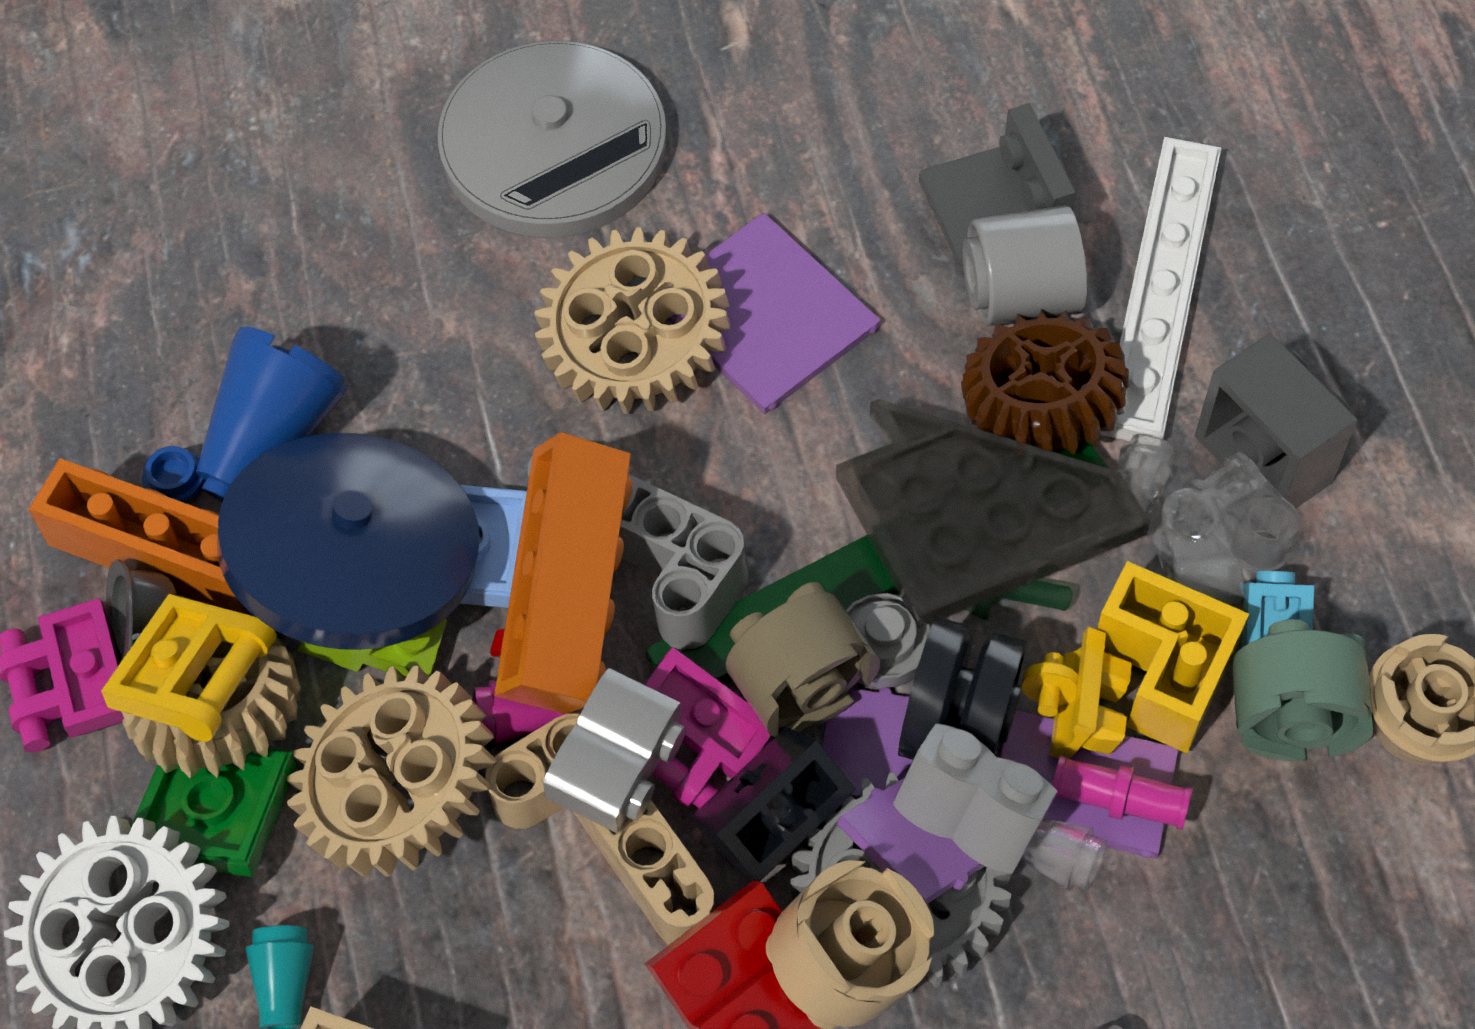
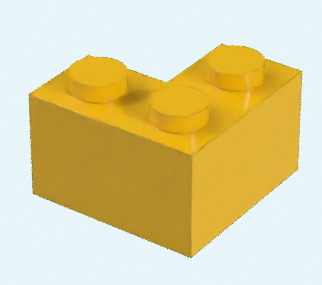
(1181, 644)

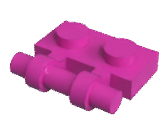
(81, 660)
(717, 724)

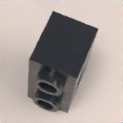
(773, 803)

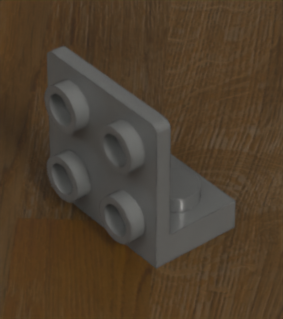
(998, 181)

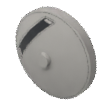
(552, 139)

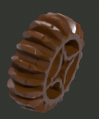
(1031, 381)

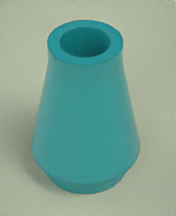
(280, 974)

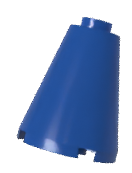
(262, 403)

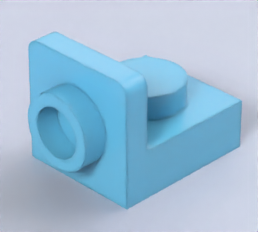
(1273, 600)

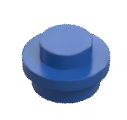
(173, 473)

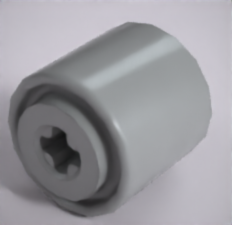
(1025, 265)

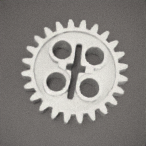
(80, 888)

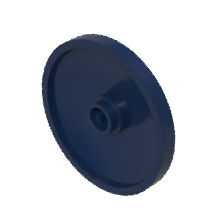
(347, 541)

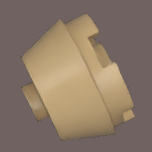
(1424, 700)

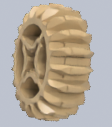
(249, 719)

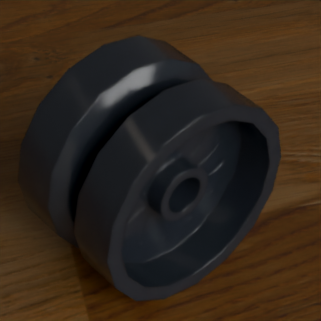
(961, 697)

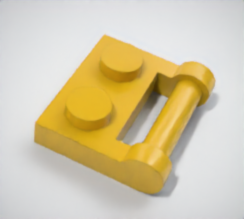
(171, 656)

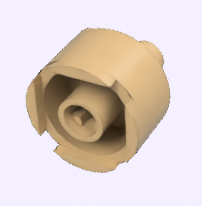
(851, 944)

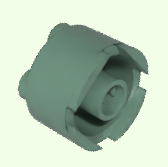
(1302, 692)

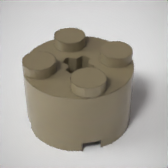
(800, 660)

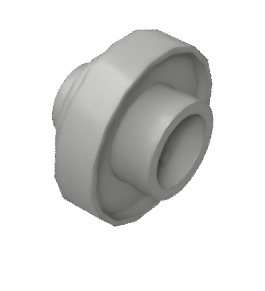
(892, 636)

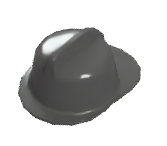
(132, 602)

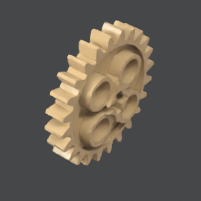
(666, 351)
(424, 730)

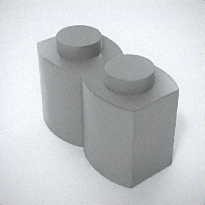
(614, 751)
(974, 798)

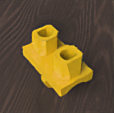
(1071, 692)

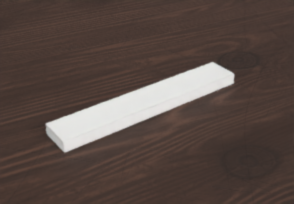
(1164, 283)

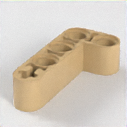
(648, 884)

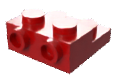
(721, 969)

